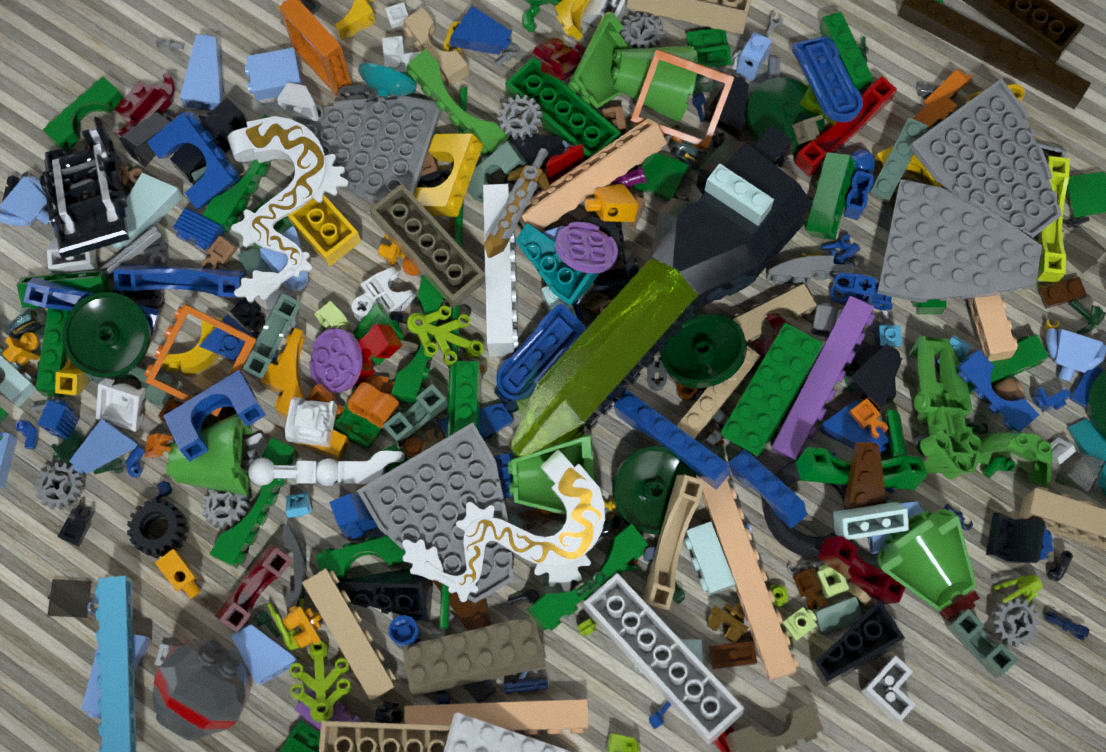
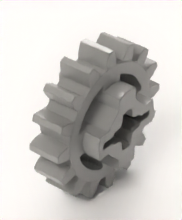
(651, 34)
(512, 121)
(68, 485)
(222, 516)
(1011, 632)

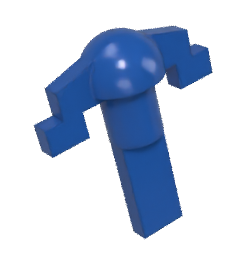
(845, 256)

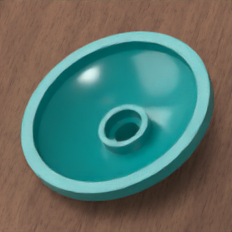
(386, 80)

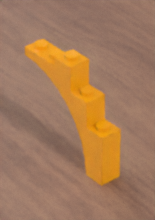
(286, 380)

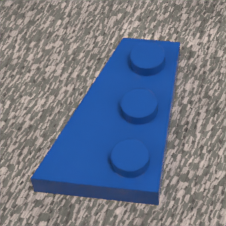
(225, 343)
(492, 420)

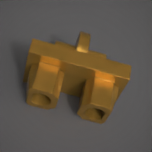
(718, 617)

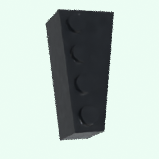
(219, 124)
(861, 644)

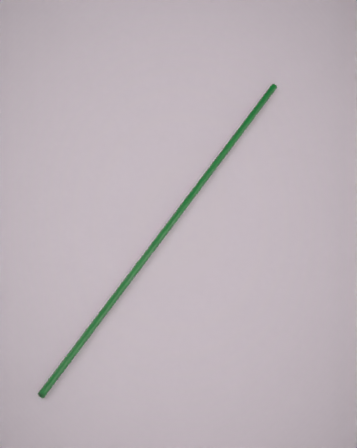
(455, 313)

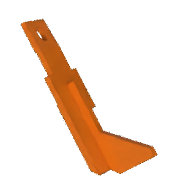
(939, 102)

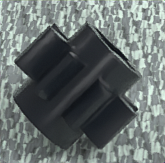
(389, 713)

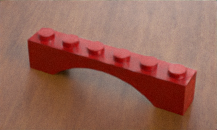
(874, 100)

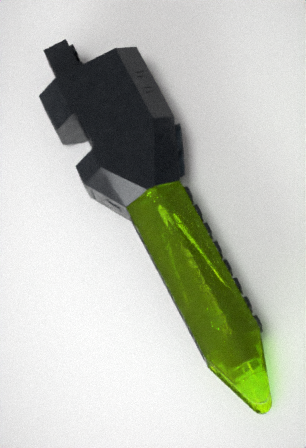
(694, 260)

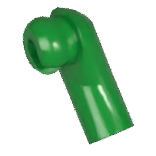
(528, 18)
(999, 464)

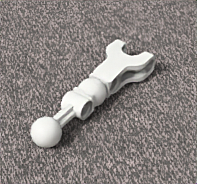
(326, 472)

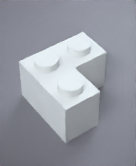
(395, 54)
(884, 690)

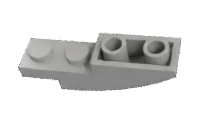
(802, 269)

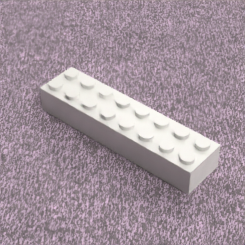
(500, 280)
(663, 659)

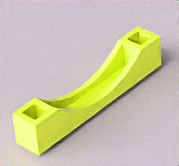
(1053, 255)

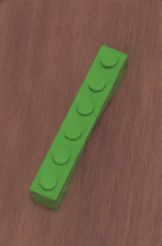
(426, 72)

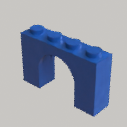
(218, 173)
(187, 418)

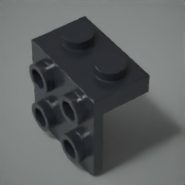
(618, 277)
(1015, 539)

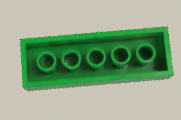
(562, 109)
(772, 390)

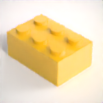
(325, 229)

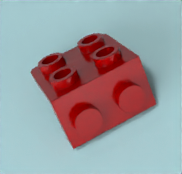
(561, 165)

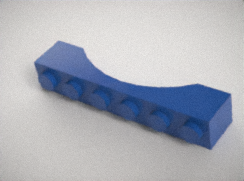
(149, 277)
(63, 297)
(691, 452)

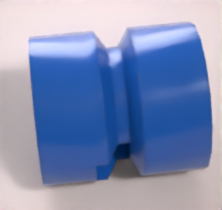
(404, 631)

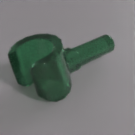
(108, 468)
(679, 594)
(262, 618)

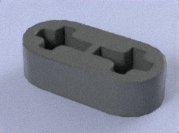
(356, 92)
(651, 370)

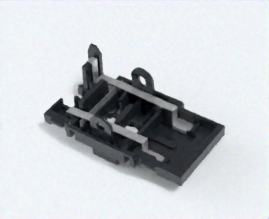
(79, 221)

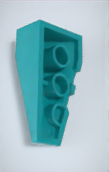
(562, 279)
(1090, 443)

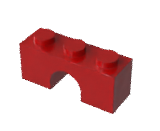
(381, 343)

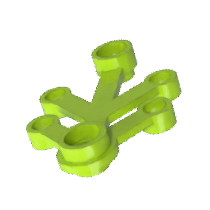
(442, 334)
(320, 684)

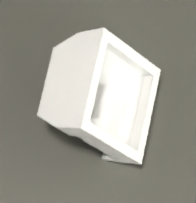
(120, 404)
(310, 422)

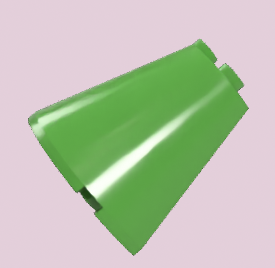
(594, 71)
(669, 85)
(1024, 446)
(219, 466)
(530, 482)
(930, 558)

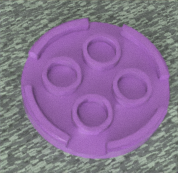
(586, 248)
(336, 360)

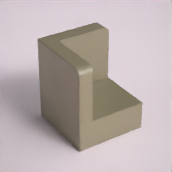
(807, 129)
(411, 341)

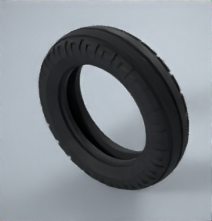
(791, 538)

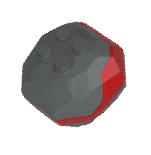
(200, 689)

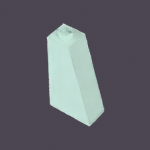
(147, 206)

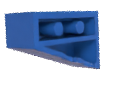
(352, 516)

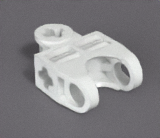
(380, 293)

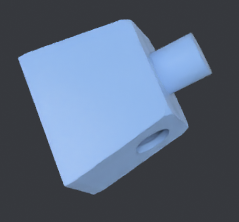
(756, 51)

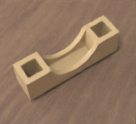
(421, 29)
(794, 303)

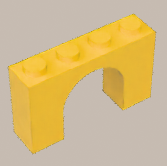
(449, 196)

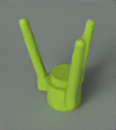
(1028, 586)
(287, 635)

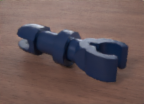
(1077, 630)

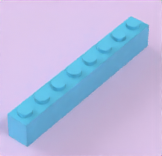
(116, 665)

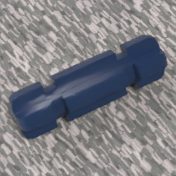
(525, 685)

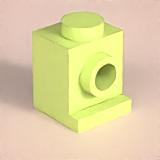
(332, 318)
(839, 583)
(791, 625)

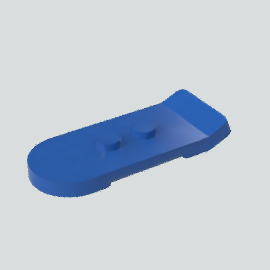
(828, 78)
(539, 352)

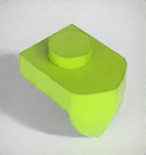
(622, 743)

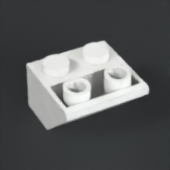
(598, 8)
(78, 263)

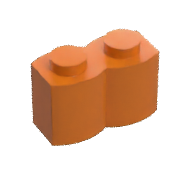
(373, 404)

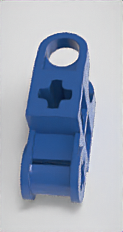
(860, 291)

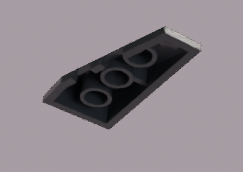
(392, 592)

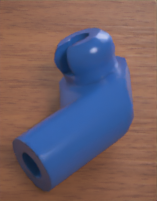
(29, 432)
(133, 464)

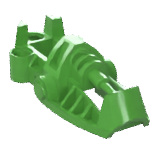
(942, 408)

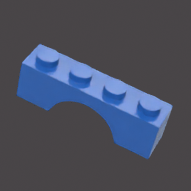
(978, 370)
(779, 497)

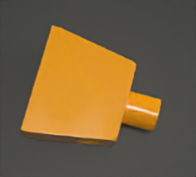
(613, 204)
(175, 564)

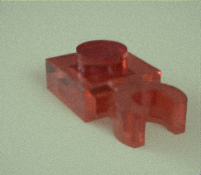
(963, 604)

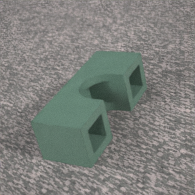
(505, 158)
(426, 408)
(991, 655)

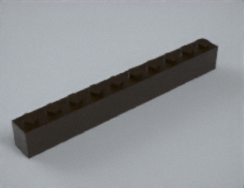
(995, 50)

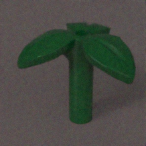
(1094, 317)

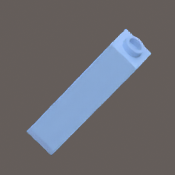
(203, 78)
(93, 694)

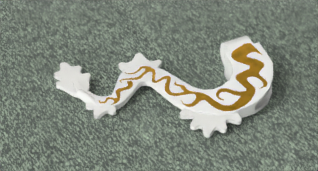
(314, 175)
(555, 554)

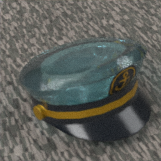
(688, 154)
(24, 323)

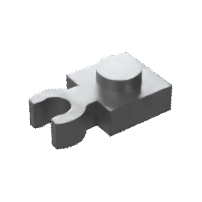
(154, 251)

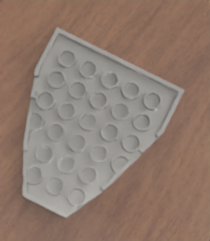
(377, 142)
(992, 160)
(952, 249)
(431, 494)

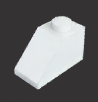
(297, 102)

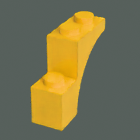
(570, 15)
(358, 18)

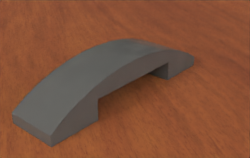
(291, 544)

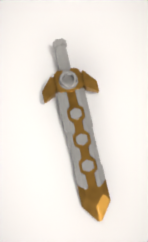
(519, 198)

